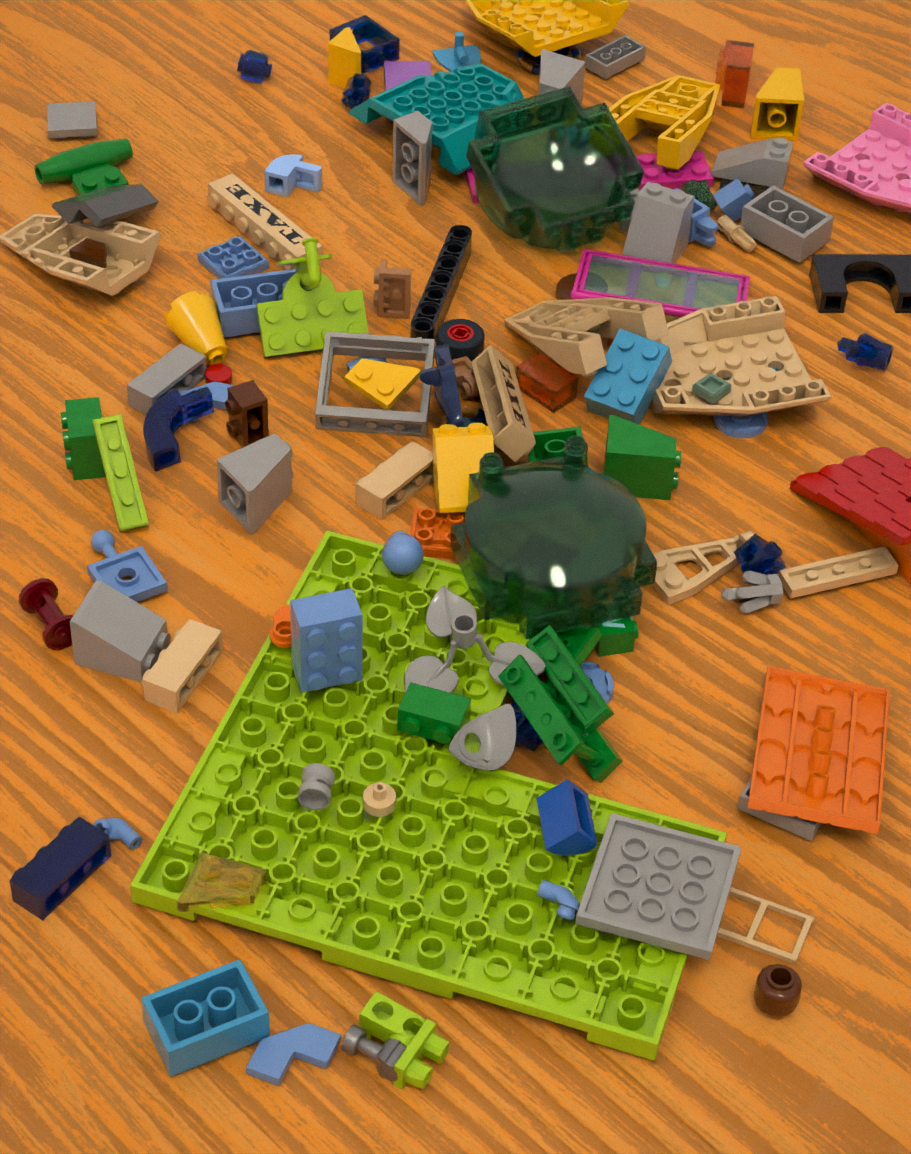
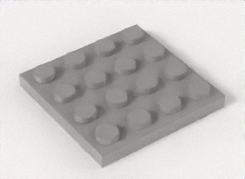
(659, 886)

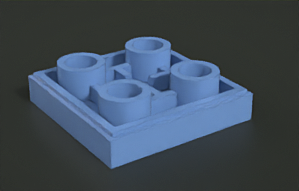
(233, 259)

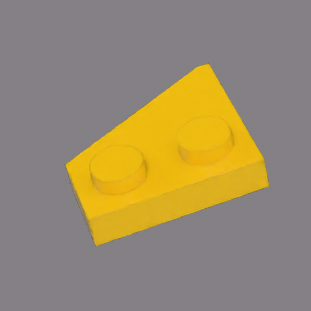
(381, 381)

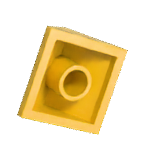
(343, 58)

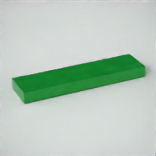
(570, 679)

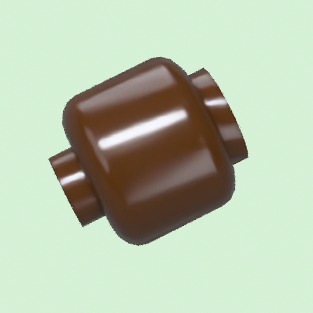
(777, 990)

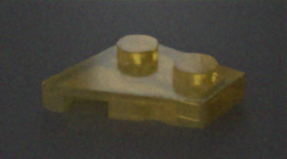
(221, 883)

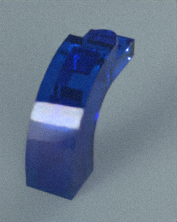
(166, 417)

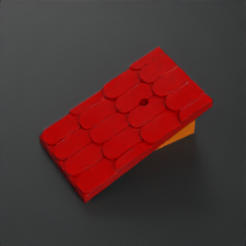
(871, 494)

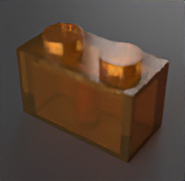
(546, 382)

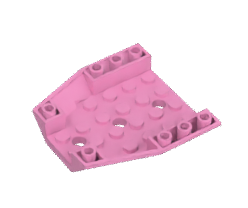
(874, 163)

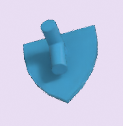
(458, 56)

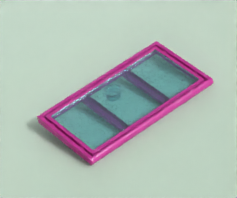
(675, 286)

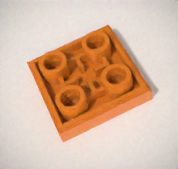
(434, 531)

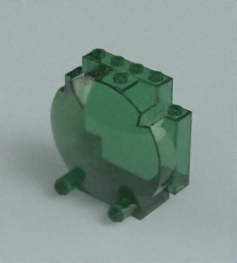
(553, 170)
(553, 543)

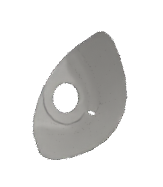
(496, 736)

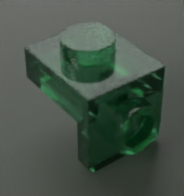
(701, 192)

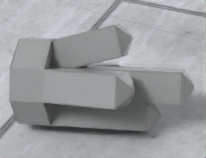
(763, 592)

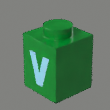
(617, 636)

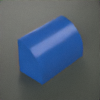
(566, 820)

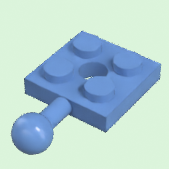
(132, 563)

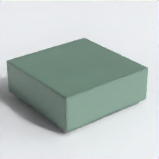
(711, 388)

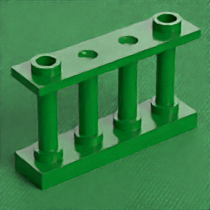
(557, 722)

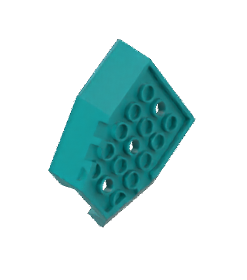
(451, 104)

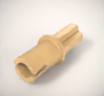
(736, 233)

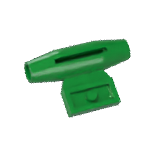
(87, 166)

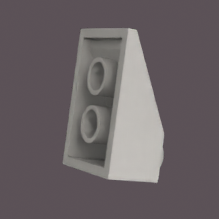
(756, 163)

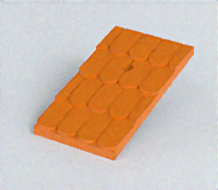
(820, 750)

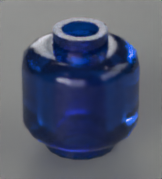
(254, 66)

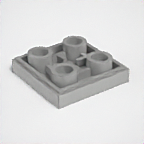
(72, 120)

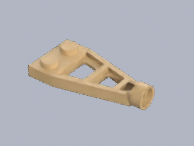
(671, 582)

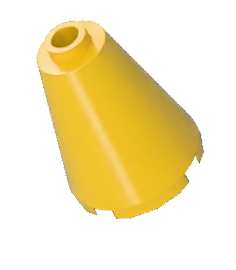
(198, 325)

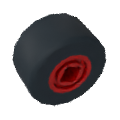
(462, 337)

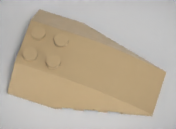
(47, 242)

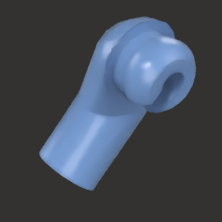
(119, 830)
(562, 896)

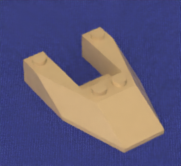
(572, 328)

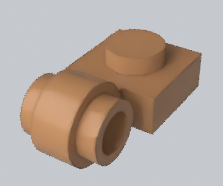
(466, 378)

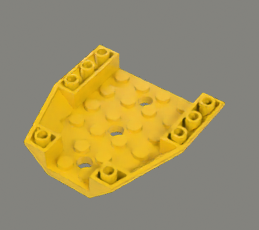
(547, 23)

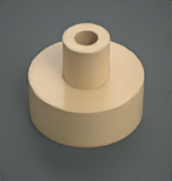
(379, 799)

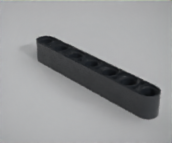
(442, 283)

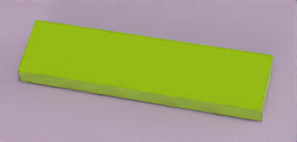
(120, 473)

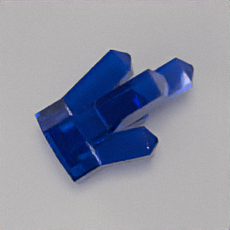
(356, 90)
(867, 351)

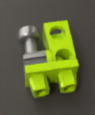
(406, 1041)

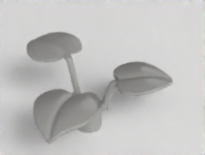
(457, 617)

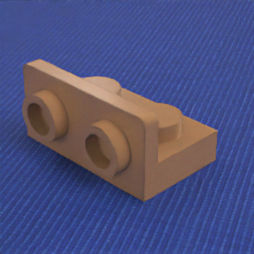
(394, 291)

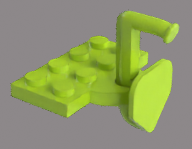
(308, 308)

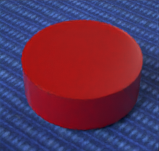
(218, 373)

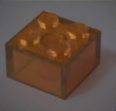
(734, 73)

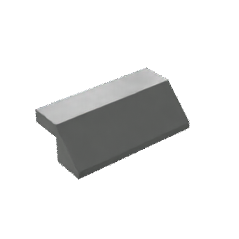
(106, 204)

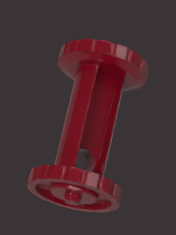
(40, 598)

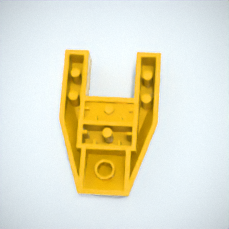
(676, 107)

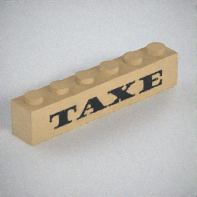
(258, 219)
(503, 403)

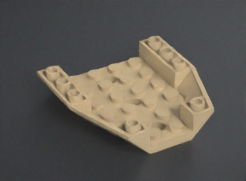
(738, 343)

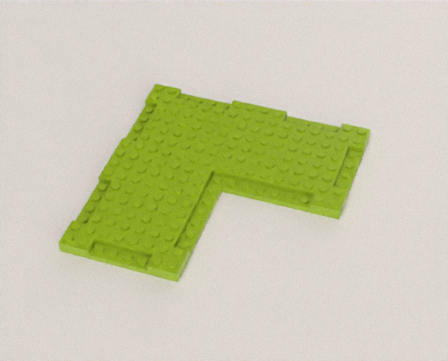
(445, 880)

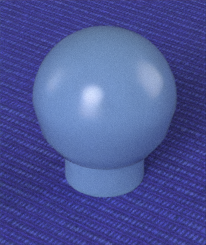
(402, 553)

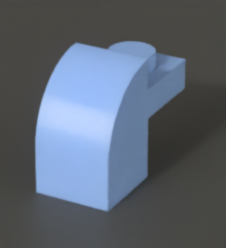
(291, 172)

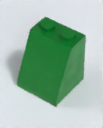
(641, 459)

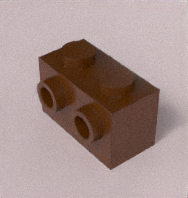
(247, 413)

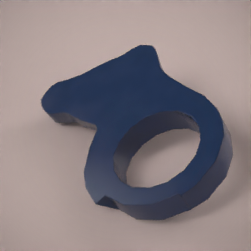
(445, 384)

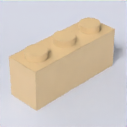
(395, 480)
(182, 665)

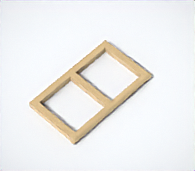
(749, 941)

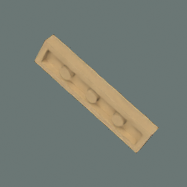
(838, 572)

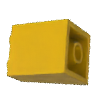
(779, 106)
(454, 458)

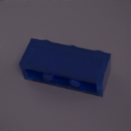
(60, 868)

